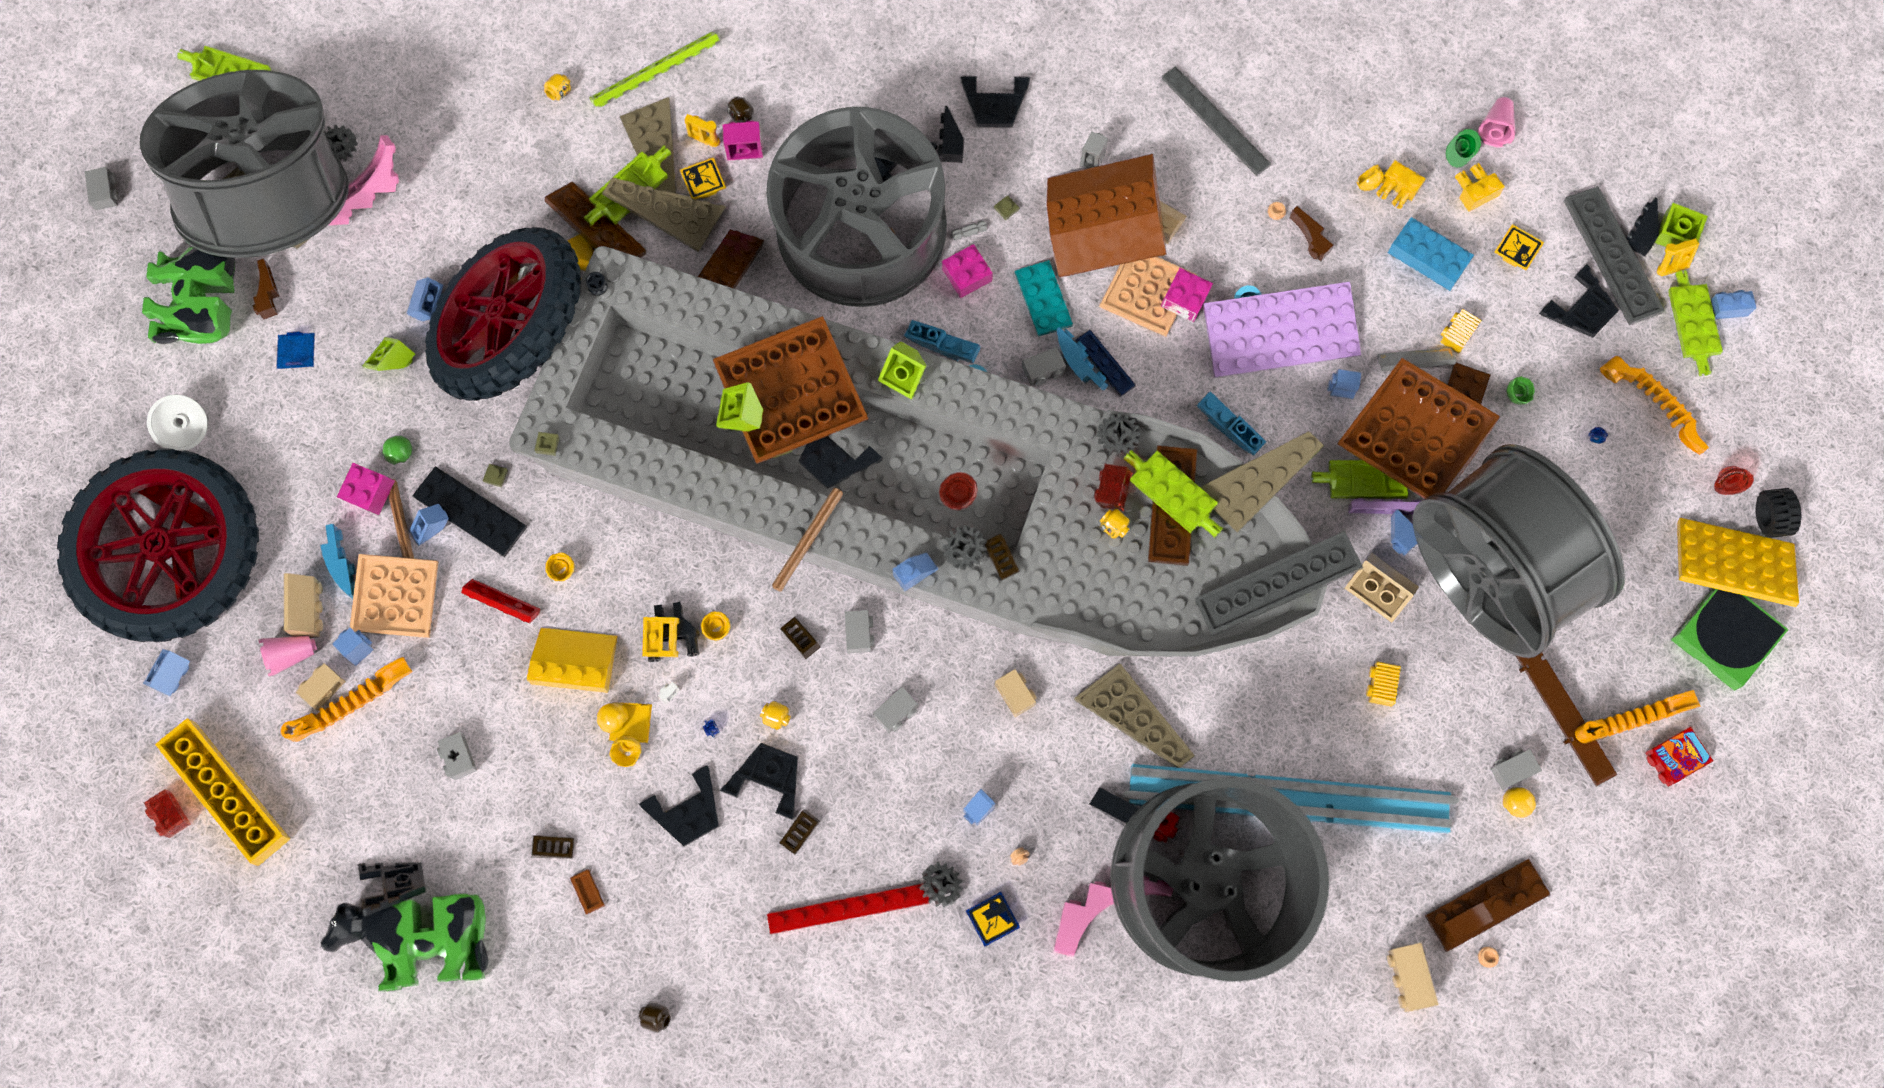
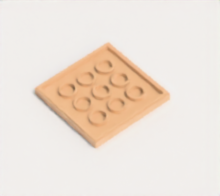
(1139, 292)
(394, 595)

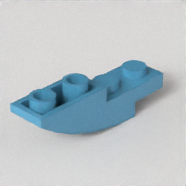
(942, 343)
(1076, 358)
(1230, 425)
(335, 559)

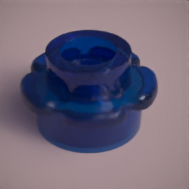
(1600, 433)
(710, 728)

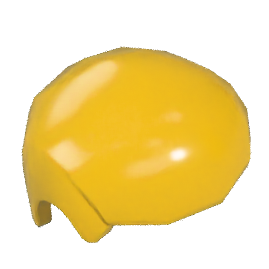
(1371, 178)
(556, 563)
(714, 620)
(612, 717)
(622, 745)
(1519, 802)

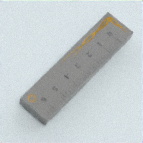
(1419, 358)

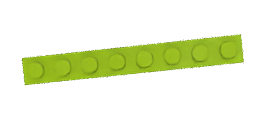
(659, 66)

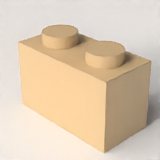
(320, 686)
(1015, 692)

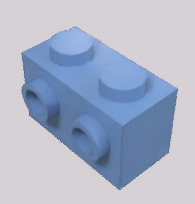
(424, 299)
(1733, 304)
(353, 645)
(167, 672)

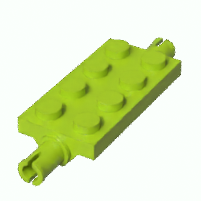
(215, 62)
(641, 171)
(1695, 322)
(1359, 480)
(1174, 492)

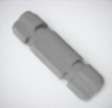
(969, 230)

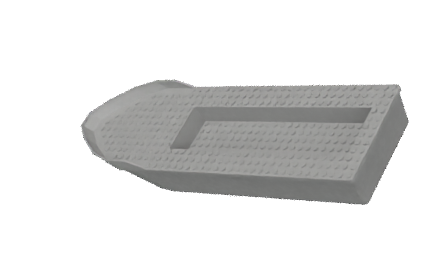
(639, 421)

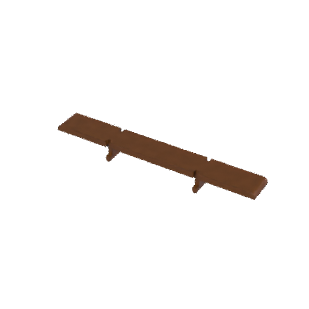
(1567, 717)

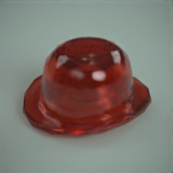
(1733, 480)
(958, 491)

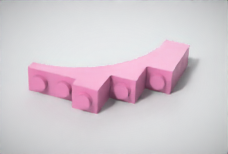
(374, 179)
(1077, 917)

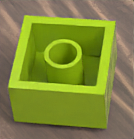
(1680, 225)

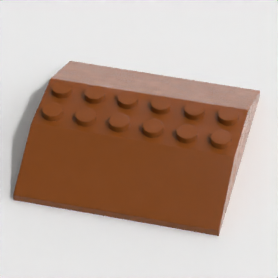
(1105, 216)
(798, 386)
(1419, 430)

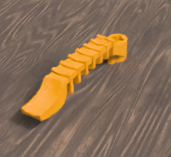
(1618, 369)
(1638, 717)
(312, 723)

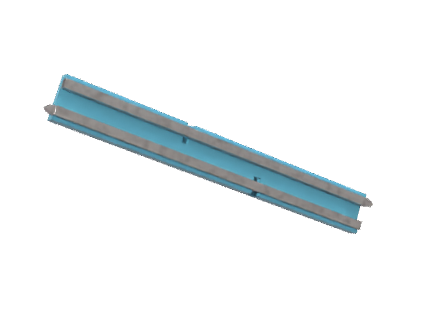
(1317, 799)

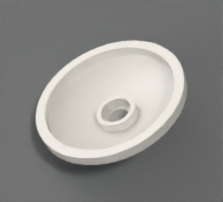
(164, 427)

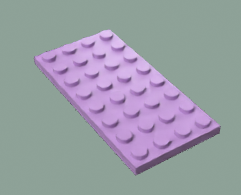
(1282, 329)

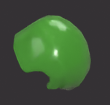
(1523, 386)
(397, 449)

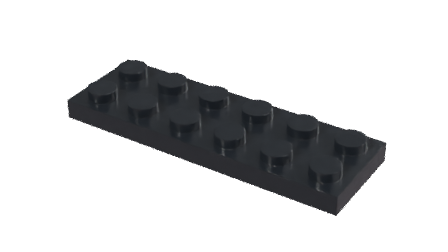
(470, 511)

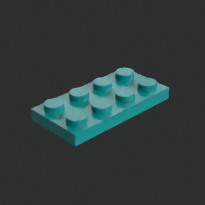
(1043, 298)

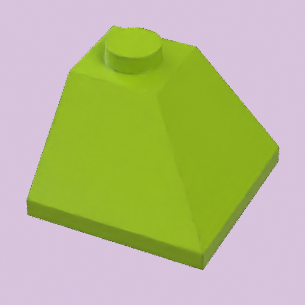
(389, 355)
(903, 369)
(739, 408)

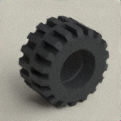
(1778, 512)

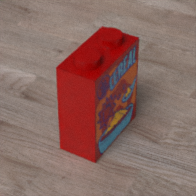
(1678, 757)

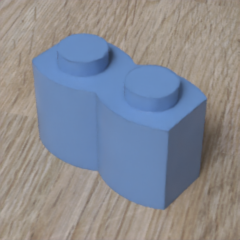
(1344, 383)

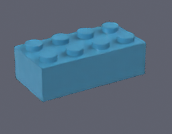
(1430, 253)

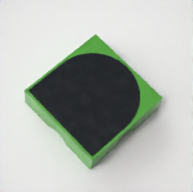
(1730, 636)

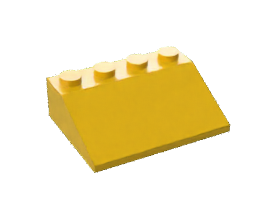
(572, 660)

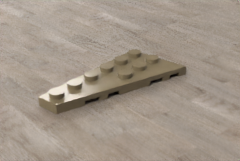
(650, 130)
(673, 213)
(1254, 484)
(1127, 708)

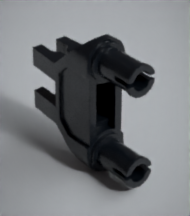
(684, 630)

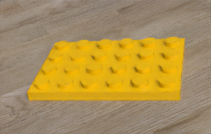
(1737, 562)

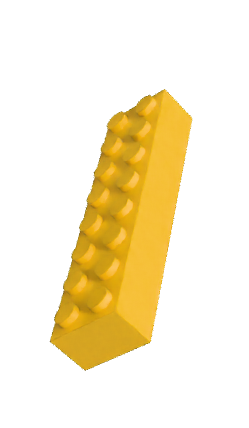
(222, 792)

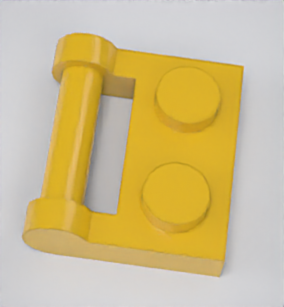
(697, 130)
(1683, 256)
(654, 637)

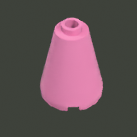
(1499, 124)
(285, 652)

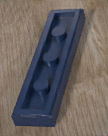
(1106, 363)

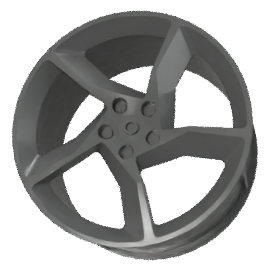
(232, 121)
(858, 200)
(1519, 549)
(1212, 880)

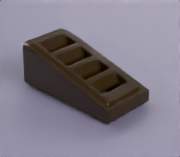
(1007, 554)
(809, 646)
(804, 814)
(535, 843)

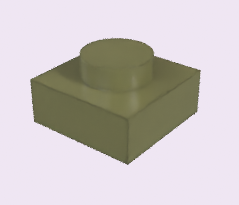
(1006, 207)
(546, 443)
(495, 475)

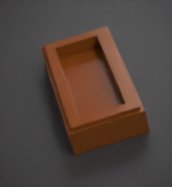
(587, 891)

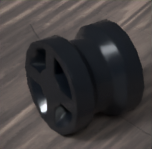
(596, 278)

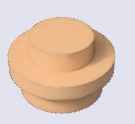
(1276, 210)
(1019, 856)
(1488, 957)

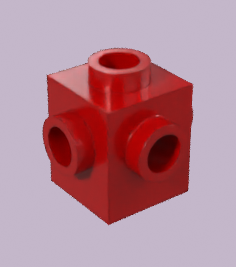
(1167, 828)

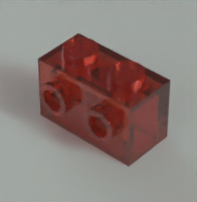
(1113, 487)
(166, 814)

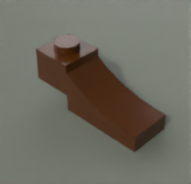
(1319, 246)
(266, 292)
(1477, 916)

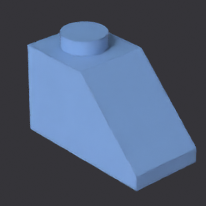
(428, 523)
(1402, 533)
(914, 570)
(978, 808)

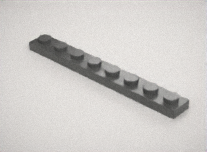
(1216, 121)

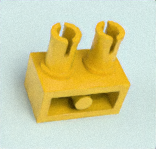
(1403, 181)
(1478, 193)

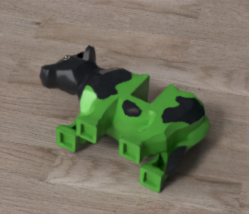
(190, 314)
(400, 940)

